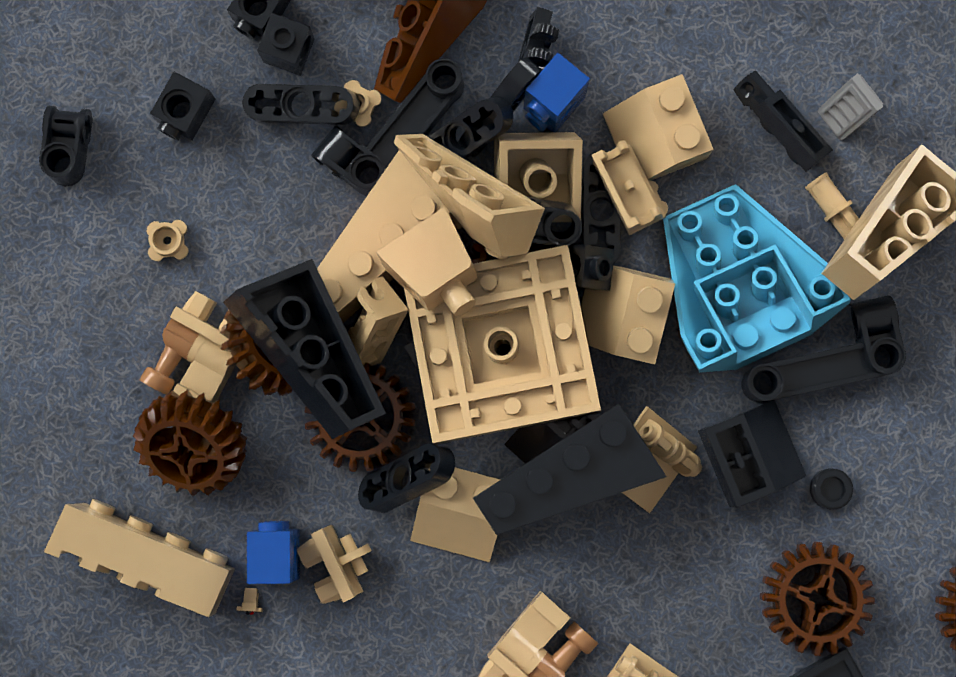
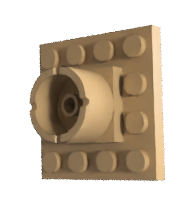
(542, 379)

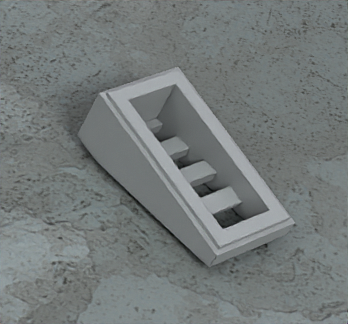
(850, 107)

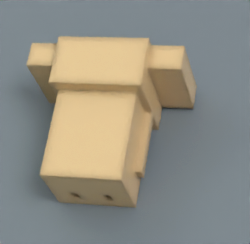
(250, 601)

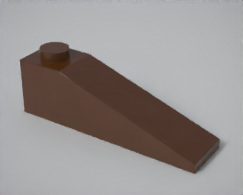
(423, 37)

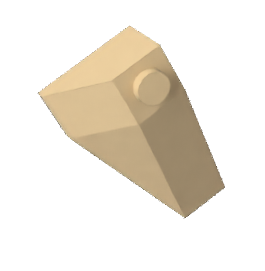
(479, 202)

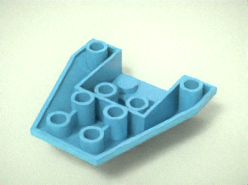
(743, 282)

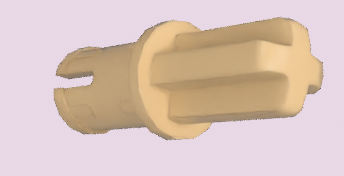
(833, 204)

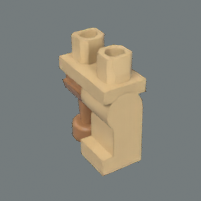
(199, 343)
(521, 647)

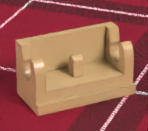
(628, 187)
(378, 321)

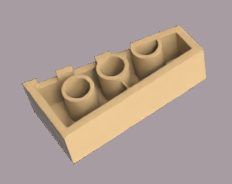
(390, 209)
(901, 219)
(141, 556)

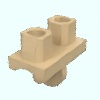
(342, 580)

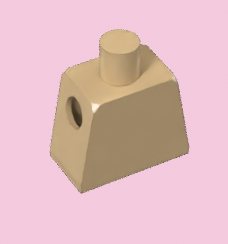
(432, 264)

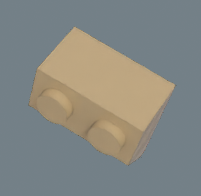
(661, 128)
(542, 166)
(629, 316)
(451, 518)

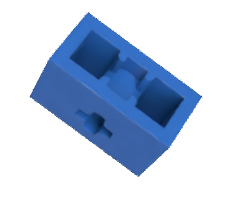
(555, 94)
(273, 553)

